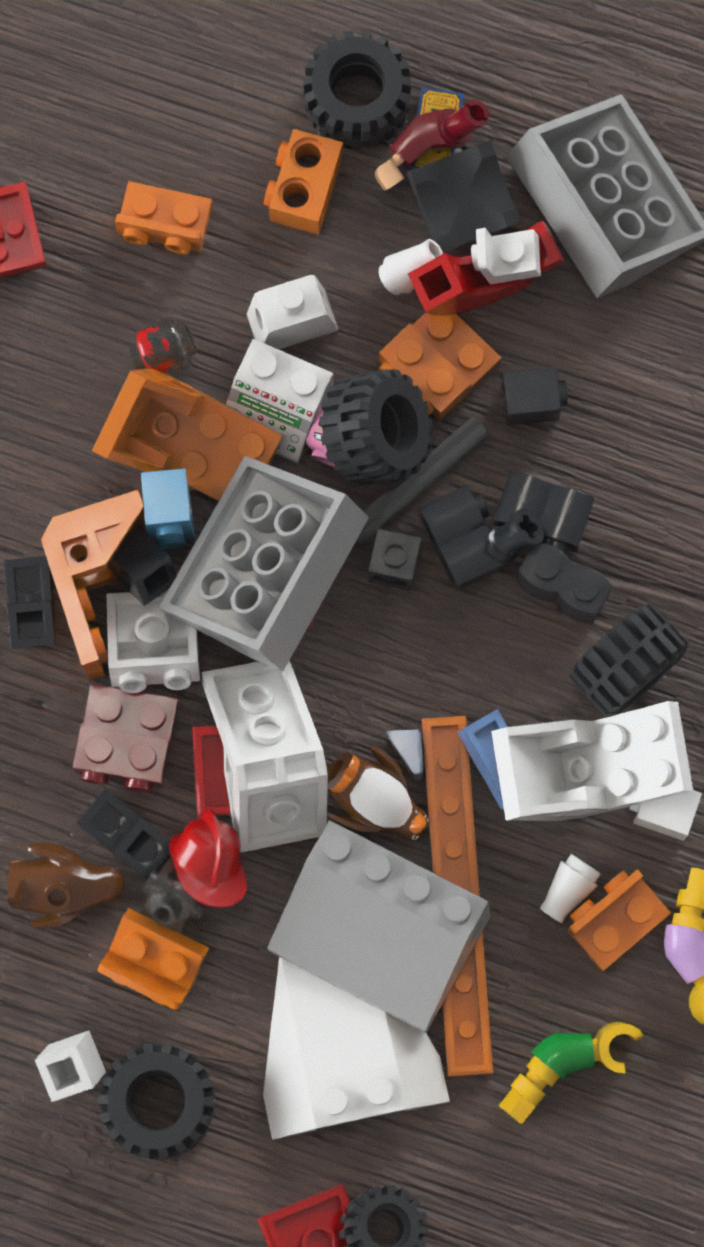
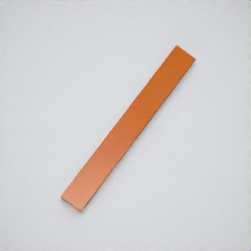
(456, 861)

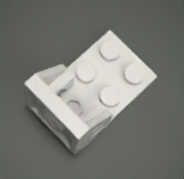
(270, 754)
(591, 765)

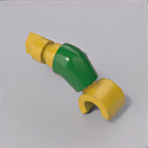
(558, 1057)

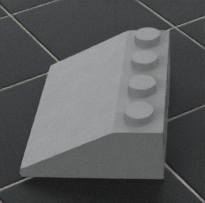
(607, 194)
(265, 561)
(379, 926)

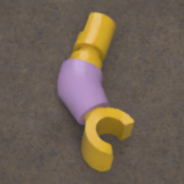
(686, 940)

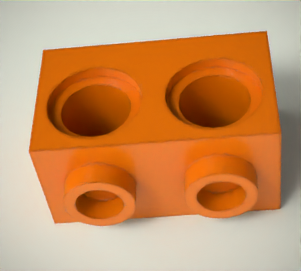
(313, 182)

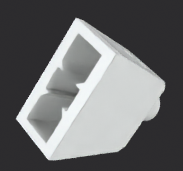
(291, 313)

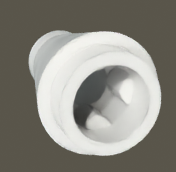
(397, 266)
(569, 887)

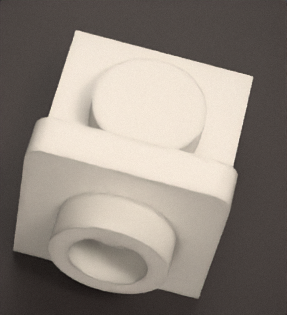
(506, 255)

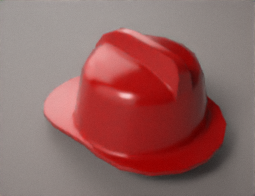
(209, 861)

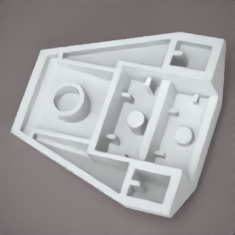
(341, 1058)

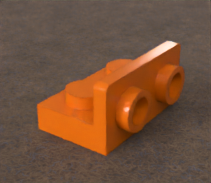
(163, 218)
(617, 920)
(153, 960)

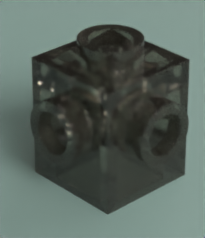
(168, 901)

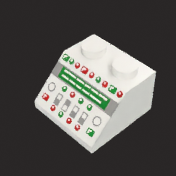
(280, 394)

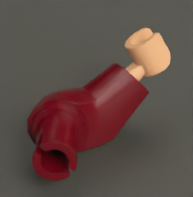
(428, 132)

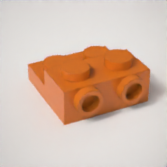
(441, 359)

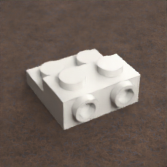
(149, 645)

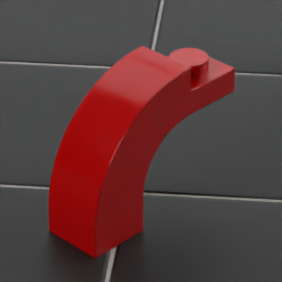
(454, 286)

